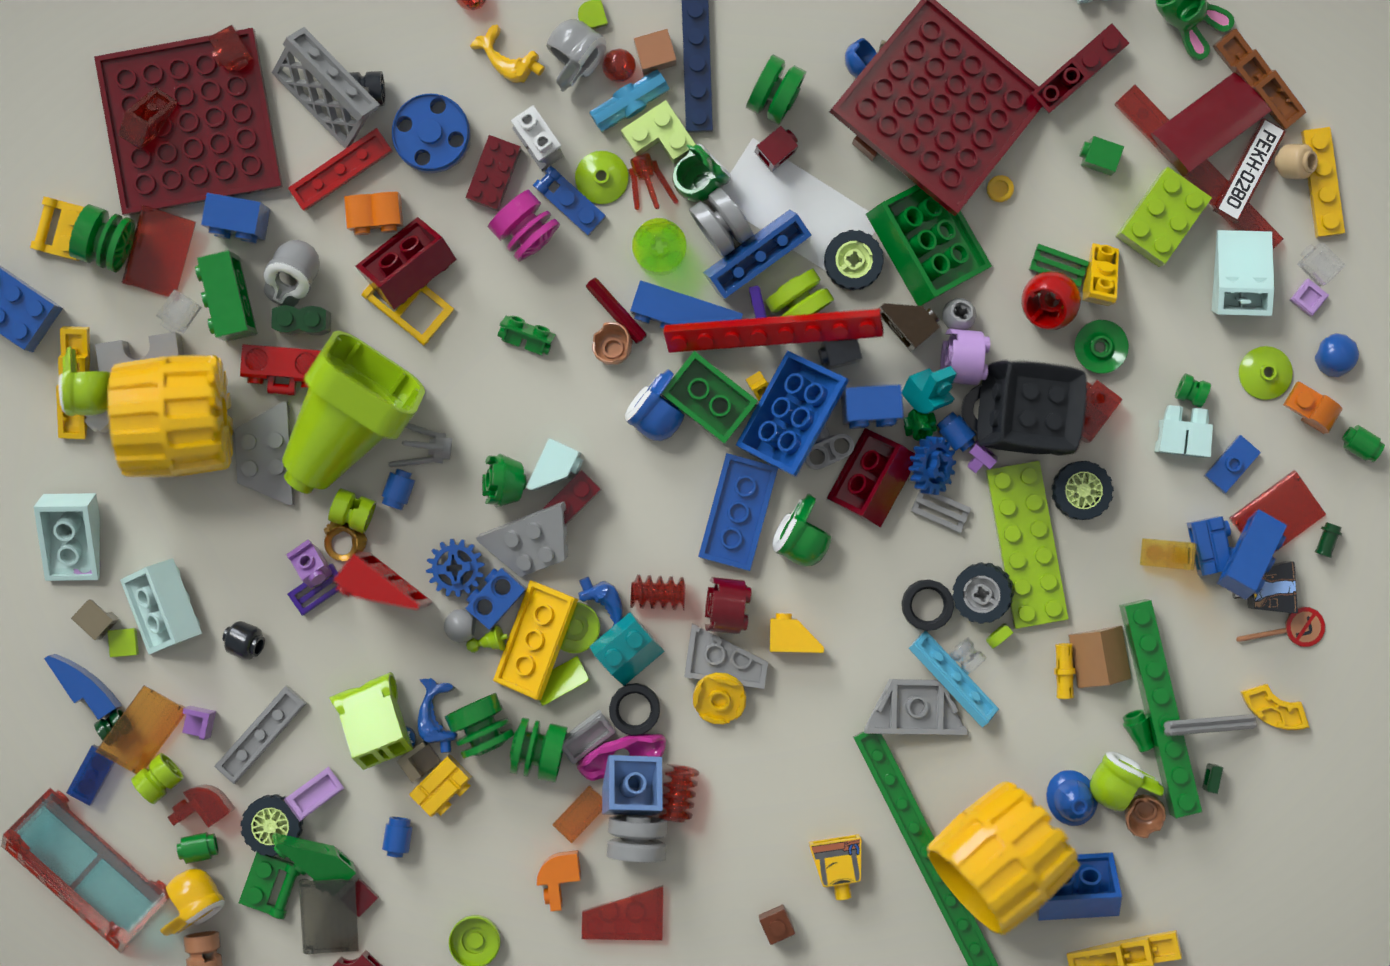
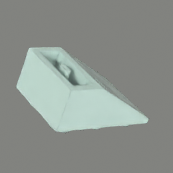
(1243, 273)

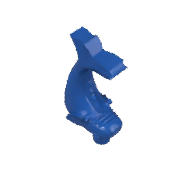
(605, 594)
(428, 727)

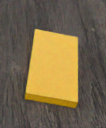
(535, 640)

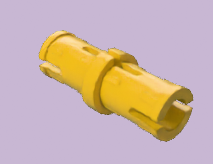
(1064, 670)

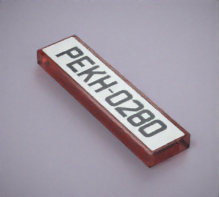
(1249, 170)

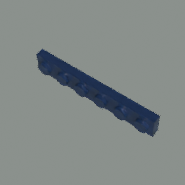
(697, 66)

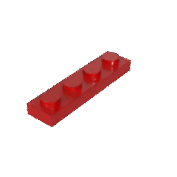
(340, 169)

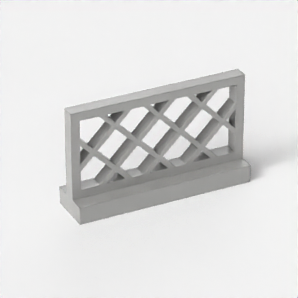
(333, 81)

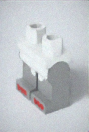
(538, 137)

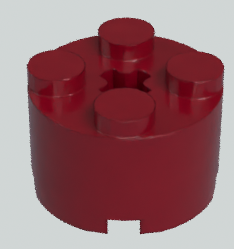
(726, 605)

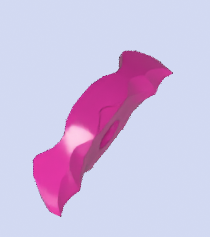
(594, 763)

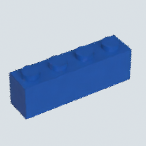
(757, 253)
(671, 307)

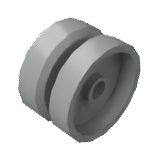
(719, 223)
(637, 838)

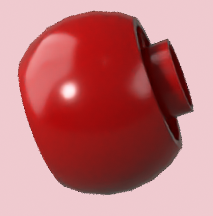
(1047, 311)

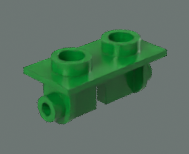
(515, 329)

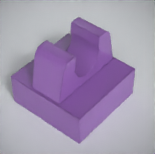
(982, 456)

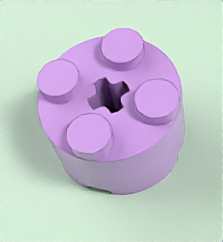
(966, 355)

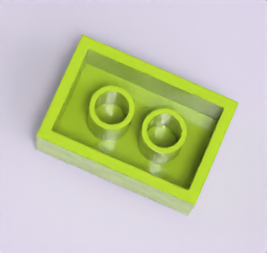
(1163, 217)

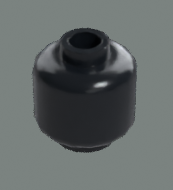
(243, 640)

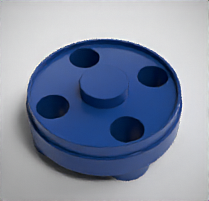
(431, 133)

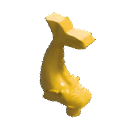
(512, 70)

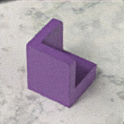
(198, 721)

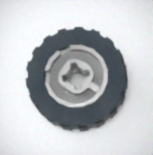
(983, 592)

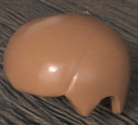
(612, 343)
(1145, 815)

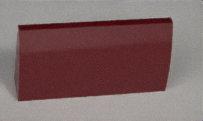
(1210, 123)

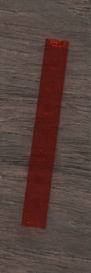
(1147, 119)

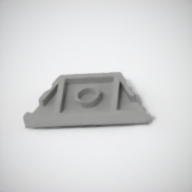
(260, 453)
(530, 541)
(915, 708)

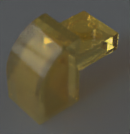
(1168, 554)

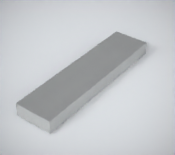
(260, 734)

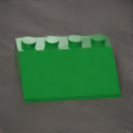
(927, 244)

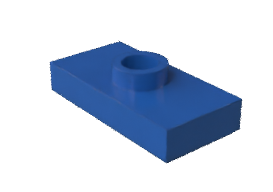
(1232, 463)

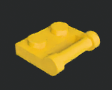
(66, 222)

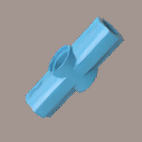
(629, 100)

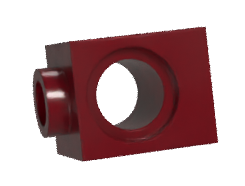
(777, 148)

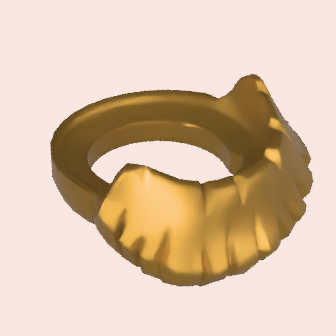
(359, 540)

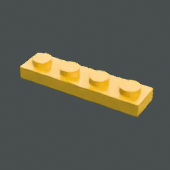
(1324, 184)

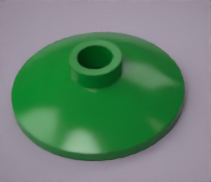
(1114, 343)

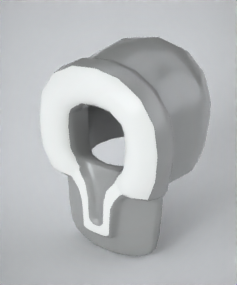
(578, 49)
(297, 260)

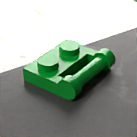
(261, 884)

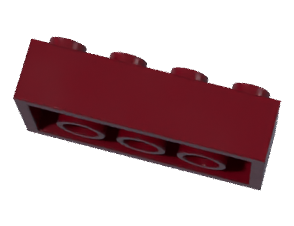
(493, 172)

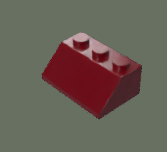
(406, 262)
(872, 477)

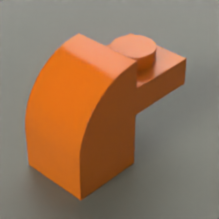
(1316, 409)
(558, 869)

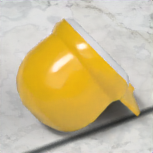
(195, 899)

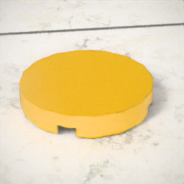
(719, 698)

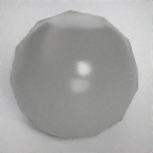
(959, 314)
(460, 625)

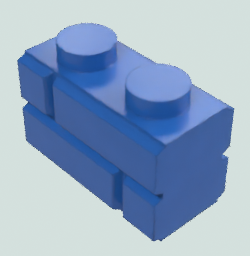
(1212, 544)

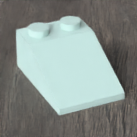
(69, 535)

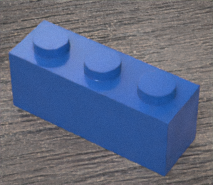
(1253, 555)

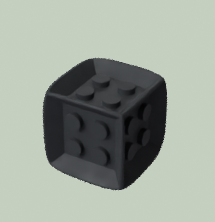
(1032, 408)

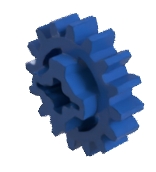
(932, 465)
(456, 580)

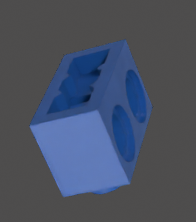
(500, 602)

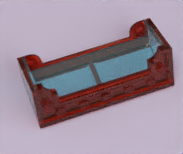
(84, 870)

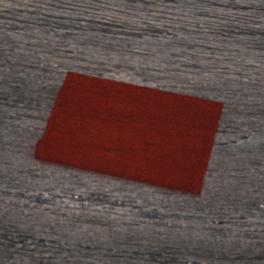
(158, 251)
(1287, 502)

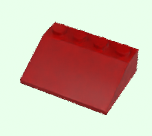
(372, 580)

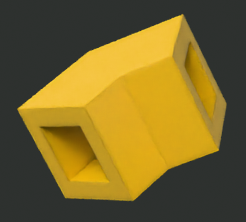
(757, 384)

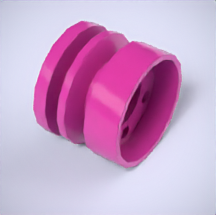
(521, 223)

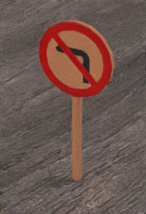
(1302, 628)

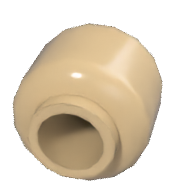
(1296, 161)

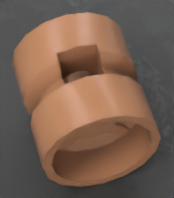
(203, 943)

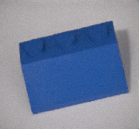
(1088, 893)

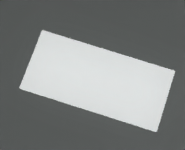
(769, 194)

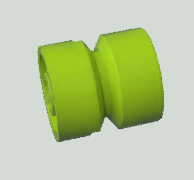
(352, 510)
(153, 782)

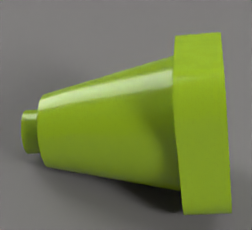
(348, 409)

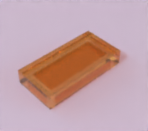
(579, 814)

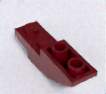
(1080, 68)

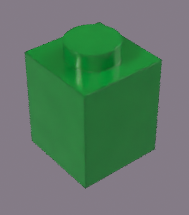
(1101, 155)

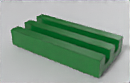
(1061, 255)

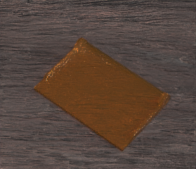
(141, 730)

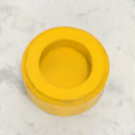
(1000, 188)

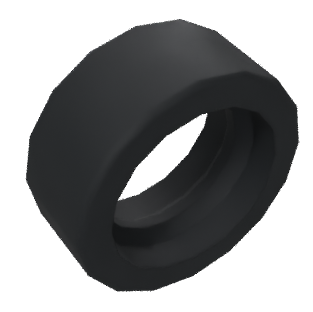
(947, 610)
(621, 724)

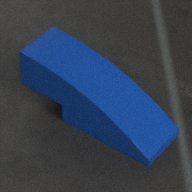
(83, 685)

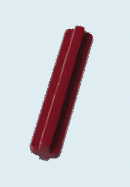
(616, 310)

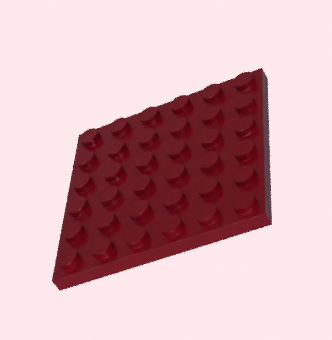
(939, 104)
(213, 139)

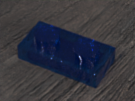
(90, 776)

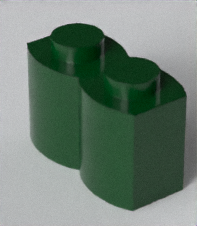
(293, 321)

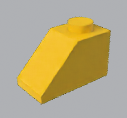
(791, 636)

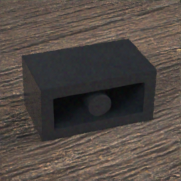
(839, 353)

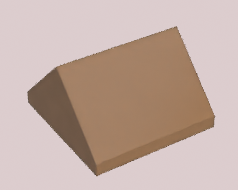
(1100, 657)

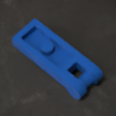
(570, 201)

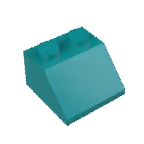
(626, 649)

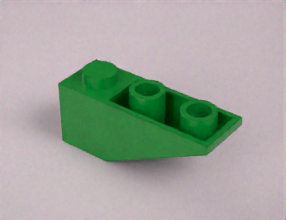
(314, 858)

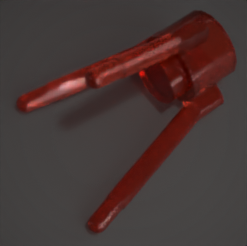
(643, 169)

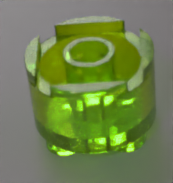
(645, 239)

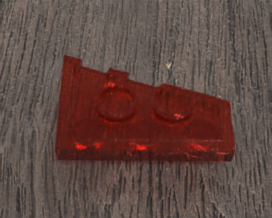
(627, 918)

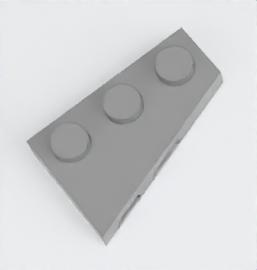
(713, 654)

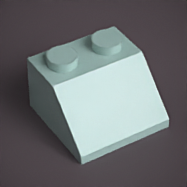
(554, 465)

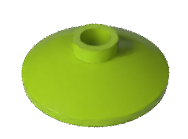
(601, 191)
(1252, 373)

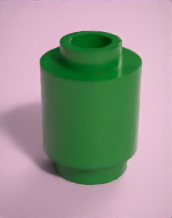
(1363, 443)
(197, 847)

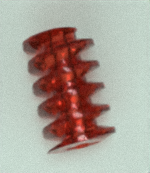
(658, 592)
(679, 793)

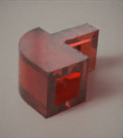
(204, 799)

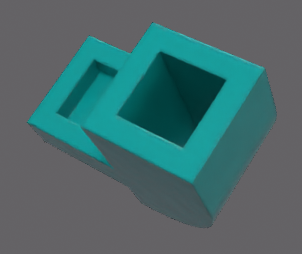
(929, 390)

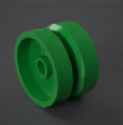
(773, 88)

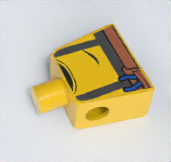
(838, 863)

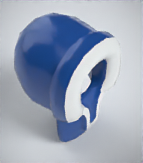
(652, 413)

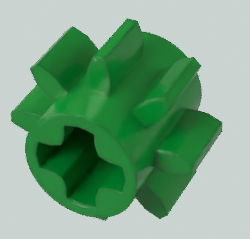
(920, 424)

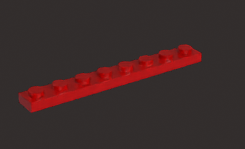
(774, 330)

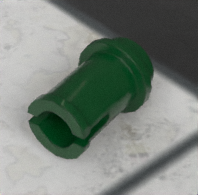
(1328, 539)

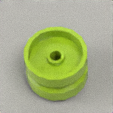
(797, 297)

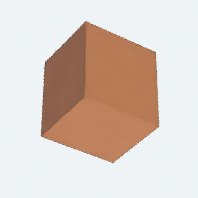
(655, 51)

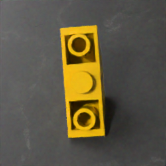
(1101, 275)

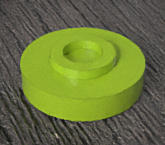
(582, 630)
(474, 941)

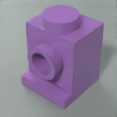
(309, 564)

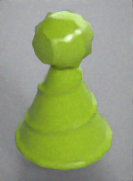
(493, 639)

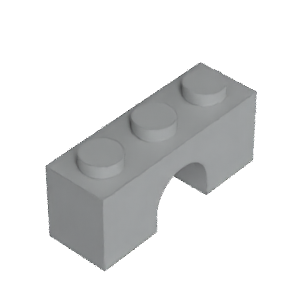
(118, 351)

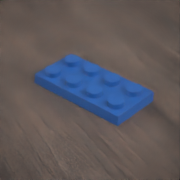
(738, 512)

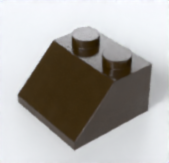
(910, 323)

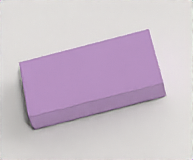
(313, 794)

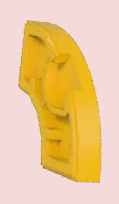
(1273, 710)

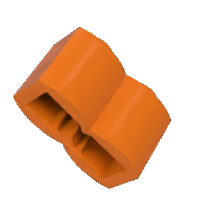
(373, 212)

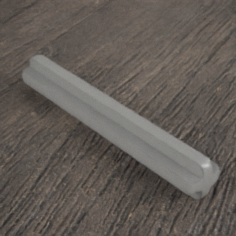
(1208, 725)

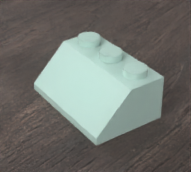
(161, 606)

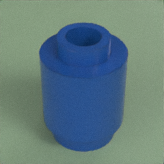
(956, 432)
(398, 489)
(397, 836)

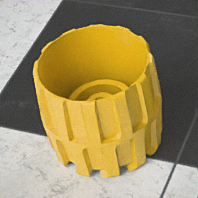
(170, 416)
(1003, 857)

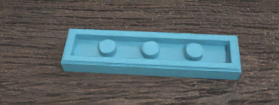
(953, 678)

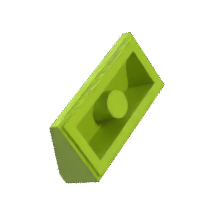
(564, 679)

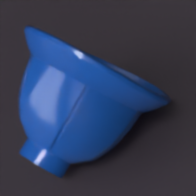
(1071, 798)

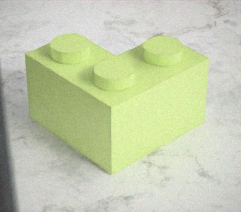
(656, 127)

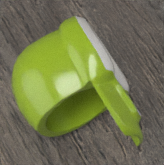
(82, 391)
(1118, 780)

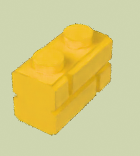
(440, 786)

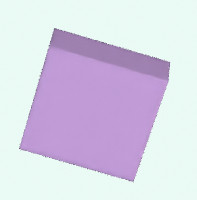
(1309, 297)

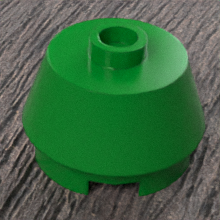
(503, 480)

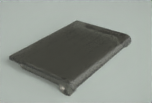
(328, 916)

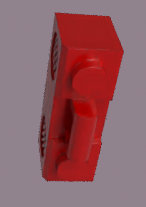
(269, 362)

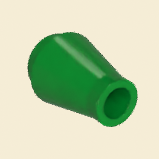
(1139, 729)

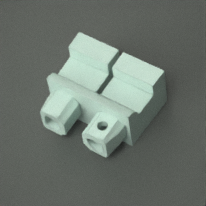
(1185, 437)

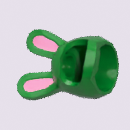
(1186, 16)

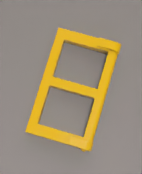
(396, 316)

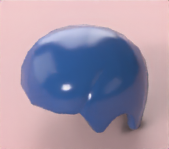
(858, 56)
(1337, 355)

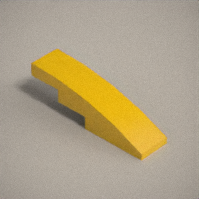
(79, 339)
(1130, 952)

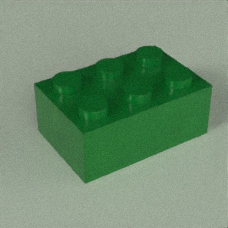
(226, 296)
(709, 397)

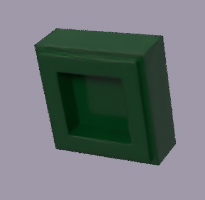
(1212, 778)

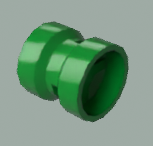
(1192, 390)

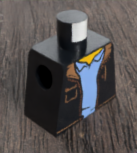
(1278, 590)

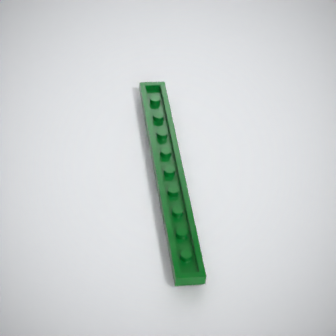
(918, 837)

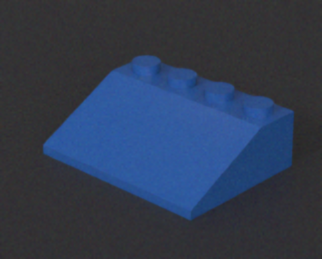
(792, 413)

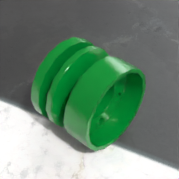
(102, 238)
(479, 726)
(538, 749)

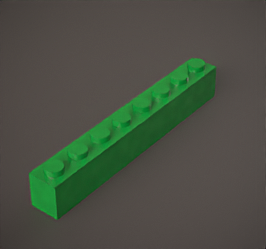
(1160, 707)

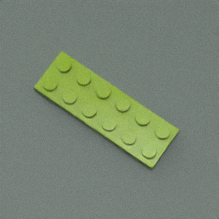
(1027, 544)

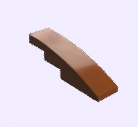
(1256, 72)

